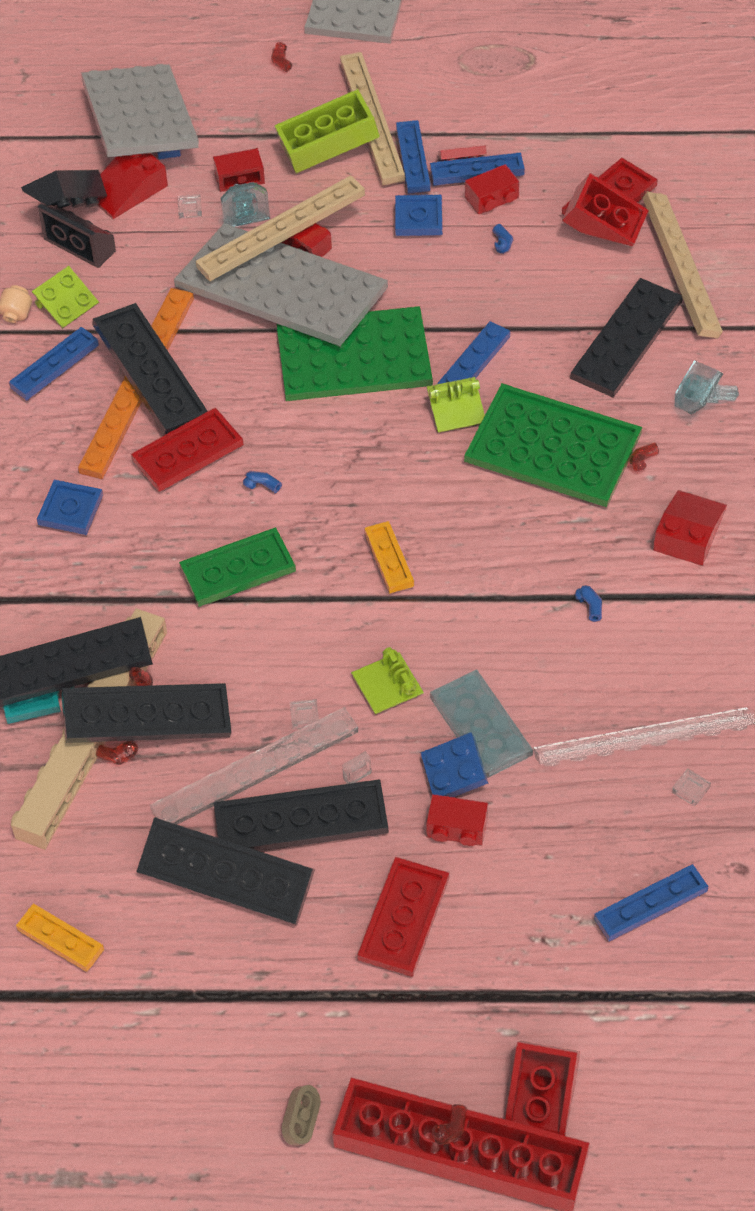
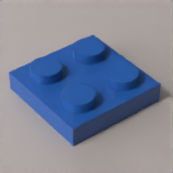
(418, 215)
(70, 507)
(454, 767)

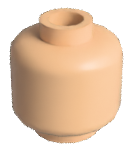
(15, 304)

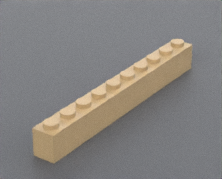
(71, 762)

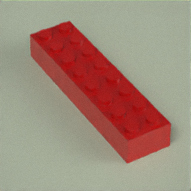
(488, 1155)

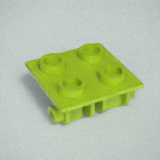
(64, 297)
(456, 404)
(387, 681)

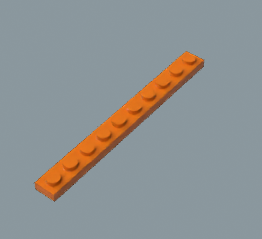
(126, 401)

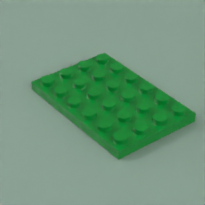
(378, 355)
(553, 445)

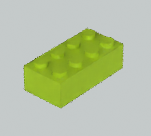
(327, 131)

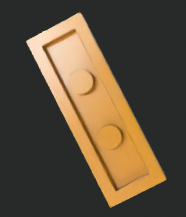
(389, 557)
(60, 937)

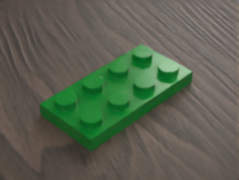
(237, 566)

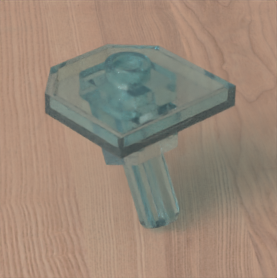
(245, 204)
(702, 387)

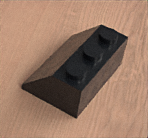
(68, 188)
(76, 235)

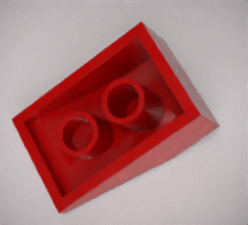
(130, 182)
(604, 212)
(688, 527)
(542, 1086)

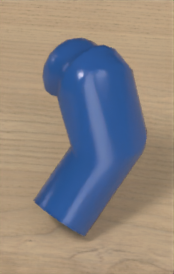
(505, 239)
(263, 478)
(587, 594)

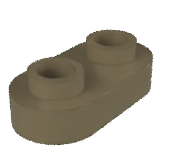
(301, 1118)

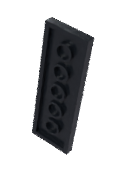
(626, 337)
(149, 367)
(73, 661)
(145, 712)
(303, 816)
(226, 870)

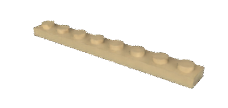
(382, 148)
(280, 228)
(682, 265)

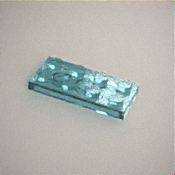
(473, 707)

